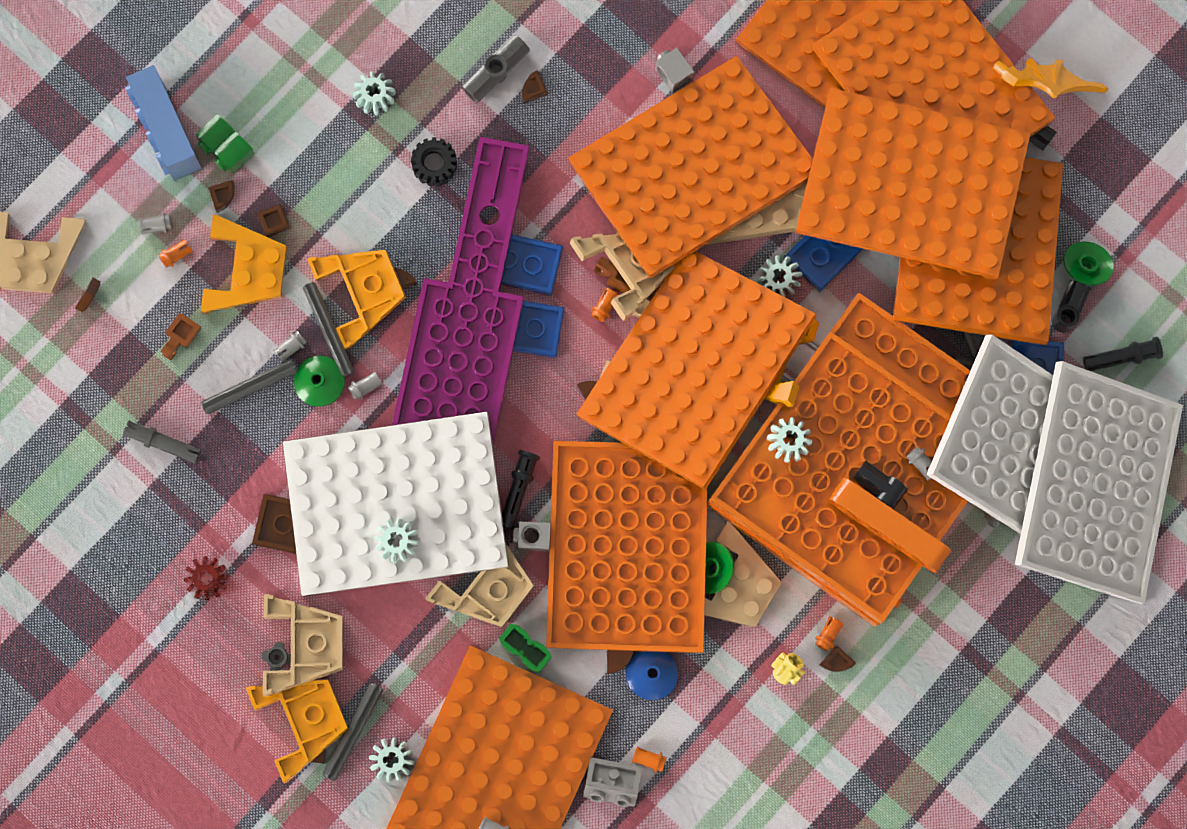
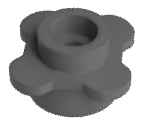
(269, 656)

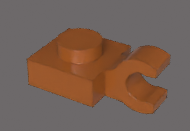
(607, 269)
(181, 332)

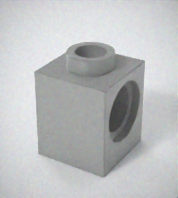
(673, 69)
(542, 529)

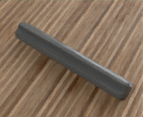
(328, 329)
(249, 386)
(354, 730)

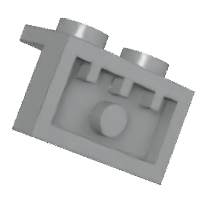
(612, 782)

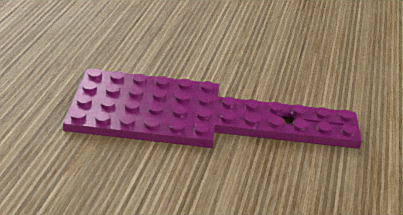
(467, 326)

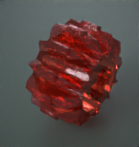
(213, 585)

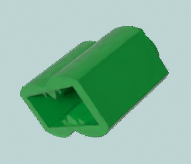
(225, 144)
(518, 643)

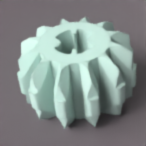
(378, 100)
(789, 276)
(795, 431)
(405, 543)
(386, 752)

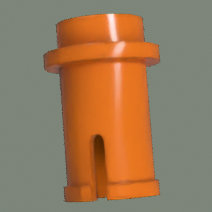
(174, 254)
(604, 305)
(828, 634)
(649, 759)

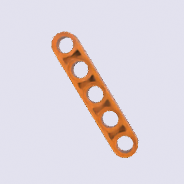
(889, 525)

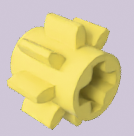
(788, 668)

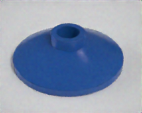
(648, 687)

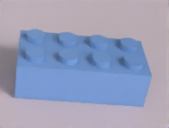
(163, 123)

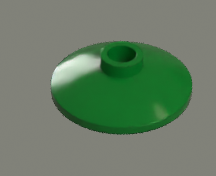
(1093, 257)
(327, 390)
(721, 556)

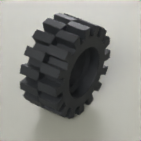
(429, 147)

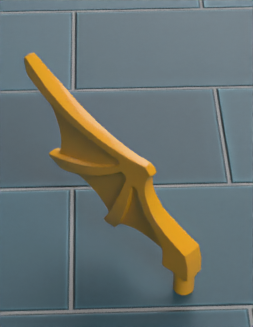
(1050, 78)

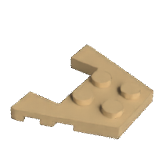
(36, 264)
(628, 267)
(750, 586)
(492, 594)
(314, 644)

